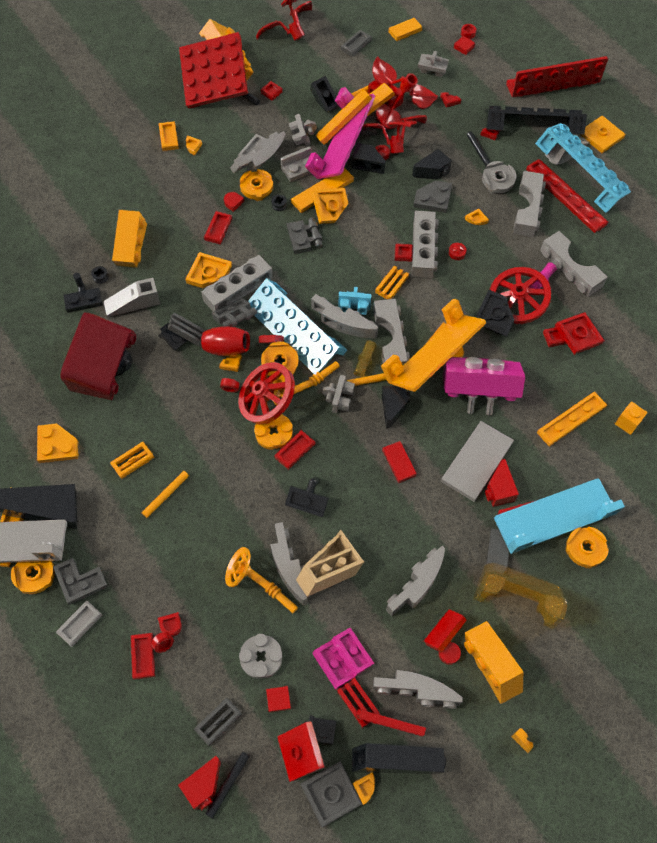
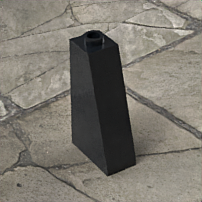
(41, 503)
(398, 759)

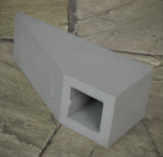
(134, 297)

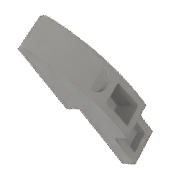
(259, 154)
(347, 322)
(286, 565)
(423, 577)
(427, 689)

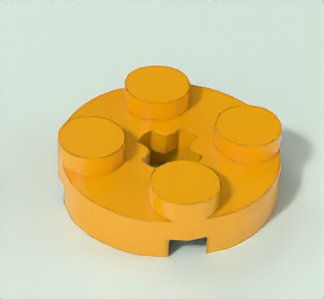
(258, 192)
(281, 349)
(278, 440)
(582, 557)
(34, 585)

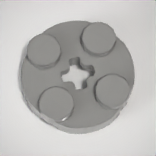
(498, 185)
(248, 656)

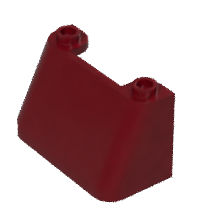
(96, 356)

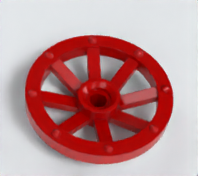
(521, 297)
(264, 391)

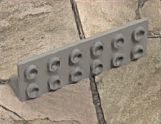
(32, 540)

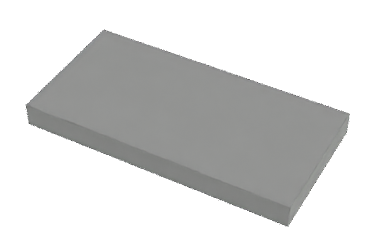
(477, 461)

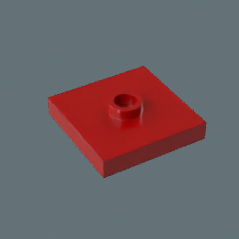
(579, 333)
(300, 751)

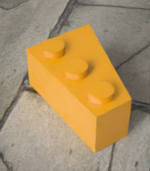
(129, 238)
(495, 662)

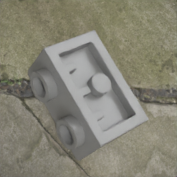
(294, 164)

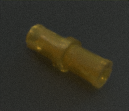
(365, 358)

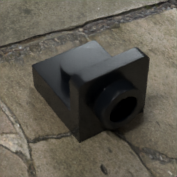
(323, 730)

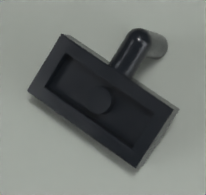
(83, 298)
(306, 499)

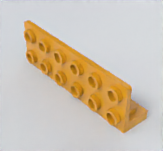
(436, 352)

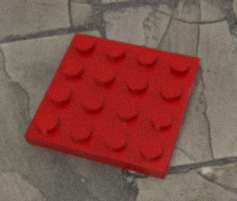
(213, 70)

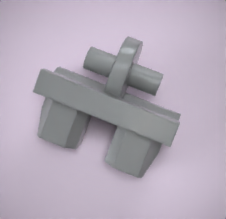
(433, 63)
(304, 129)
(343, 387)

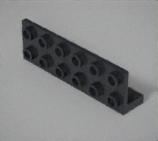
(496, 117)

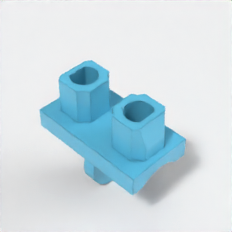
(355, 301)

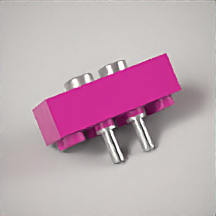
(483, 377)

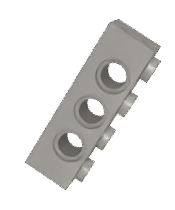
(424, 244)
(227, 291)

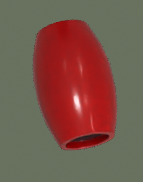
(225, 341)

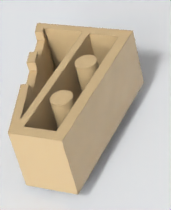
(330, 566)

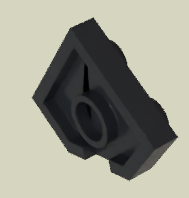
(496, 313)

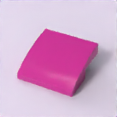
(343, 658)

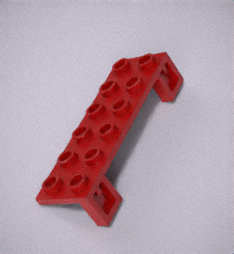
(557, 77)

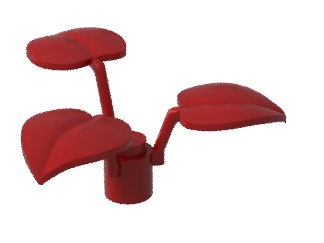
(294, 28)
(420, 95)
(396, 142)

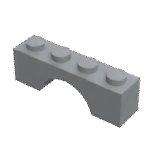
(527, 219)
(586, 278)
(387, 316)

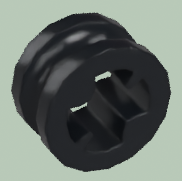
(279, 207)
(96, 271)

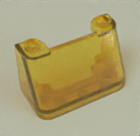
(548, 595)

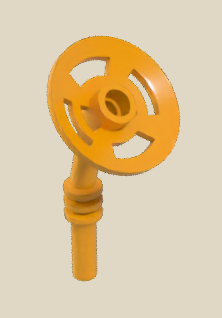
(313, 380)
(243, 569)

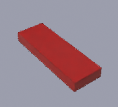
(390, 722)

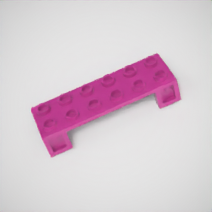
(342, 142)

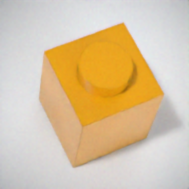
(631, 418)

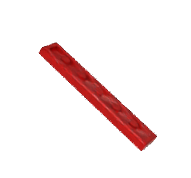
(569, 197)

